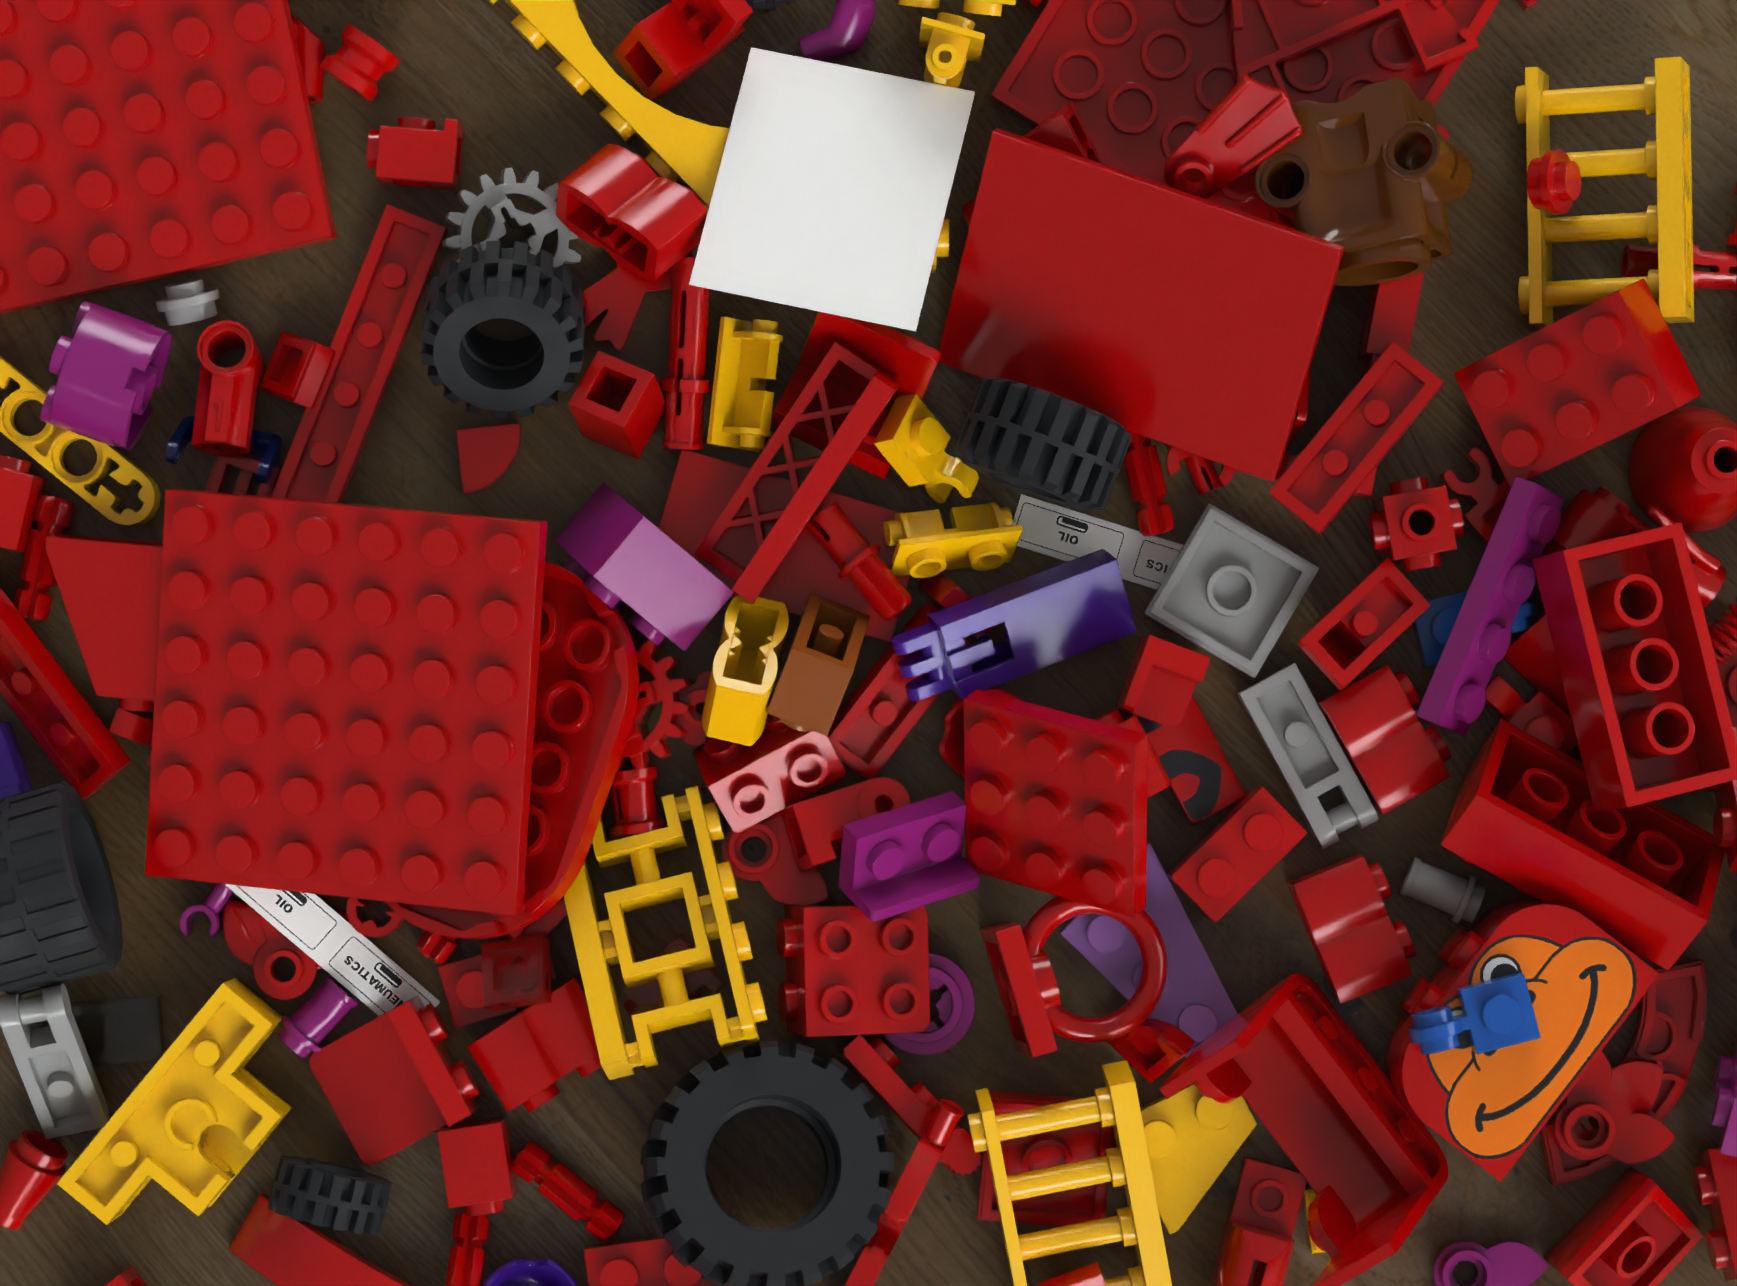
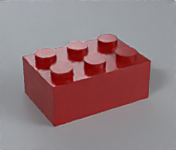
(1577, 383)

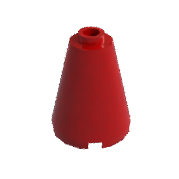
(1687, 468)

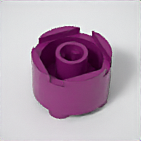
(106, 376)

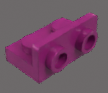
(906, 857)

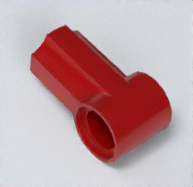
(226, 394)

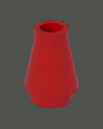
(28, 1174)

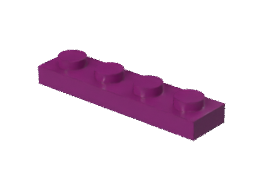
(1490, 607)

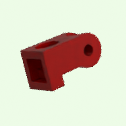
(820, 820)

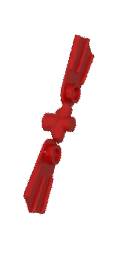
(1234, 137)

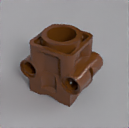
(1370, 180)

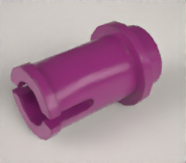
(316, 1017)

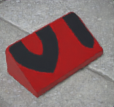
(1195, 765)

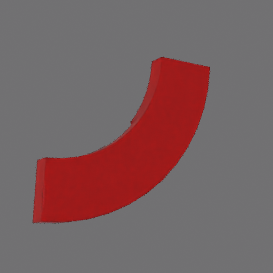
(1665, 1034)

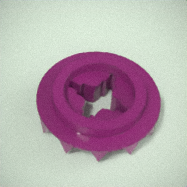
(954, 1006)

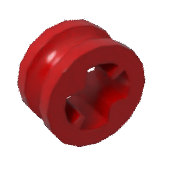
(371, 927)

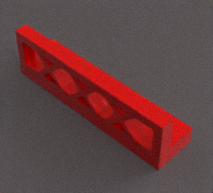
(809, 494)

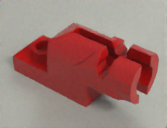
(1260, 1226)

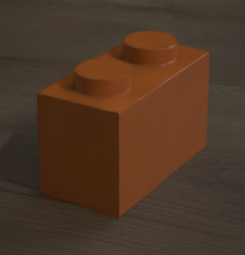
(818, 665)

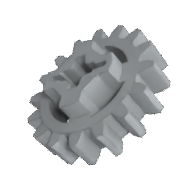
(500, 209)

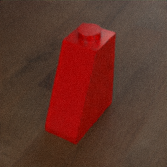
(113, 609)

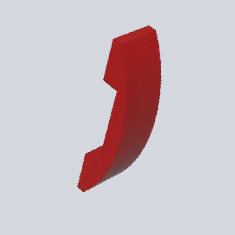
(300, 1255)

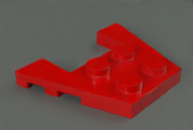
(1279, 29)

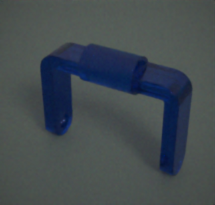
(262, 444)

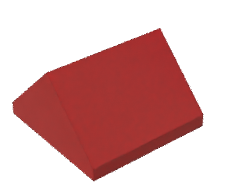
(1626, 1237)

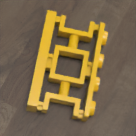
(608, 942)

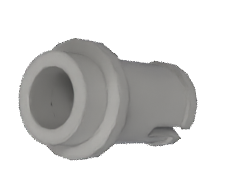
(1443, 890)

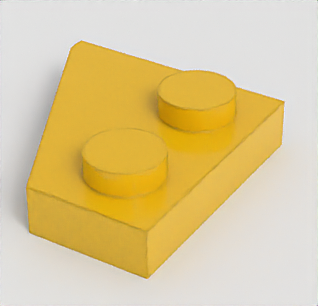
(1190, 1146)

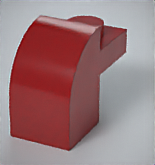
(679, 42)

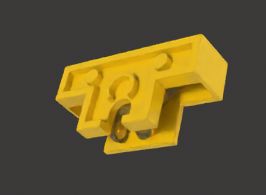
(189, 1117)

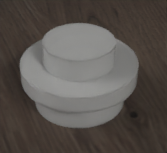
(188, 302)

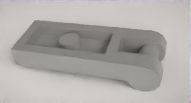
(1306, 753)
(53, 1062)

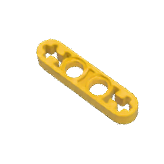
(49, 449)

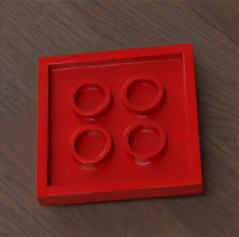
(1056, 802)

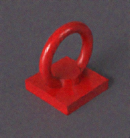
(1031, 990)

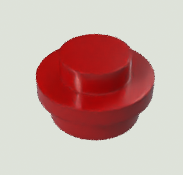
(1553, 182)

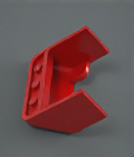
(1331, 1118)

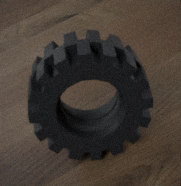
(329, 1195)

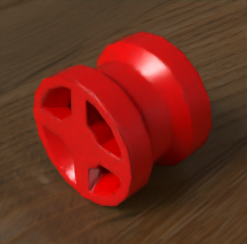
(359, 63)

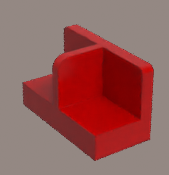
(1161, 681)

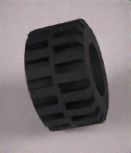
(493, 371)
(1043, 444)

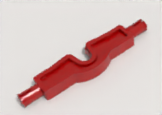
(906, 1193)

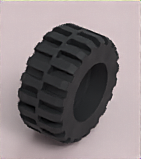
(835, 1113)

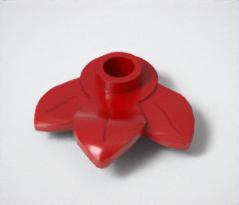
(778, 868)
(260, 945)
(1620, 1106)

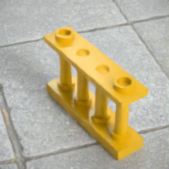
(1663, 224)
(1123, 1166)

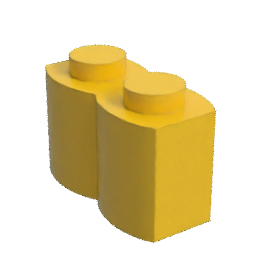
(745, 670)

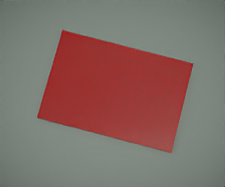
(1139, 303)

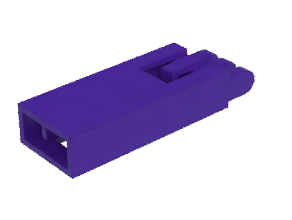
(1043, 620)

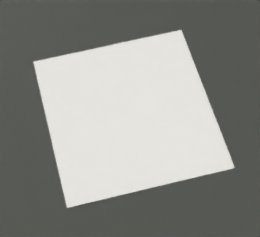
(832, 189)

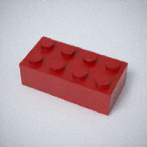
(1638, 667)
(1627, 870)

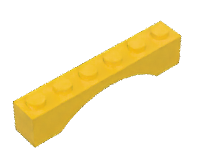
(678, 145)

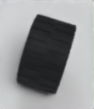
(54, 892)

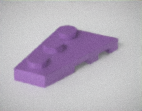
(1192, 992)

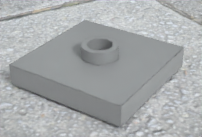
(1231, 590)

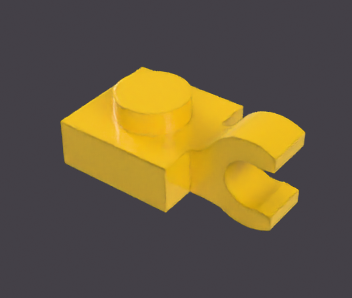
(916, 449)

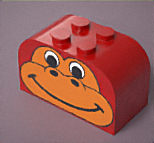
(1580, 996)

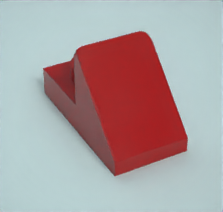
(1362, 623)

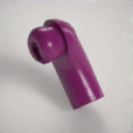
(845, 33)

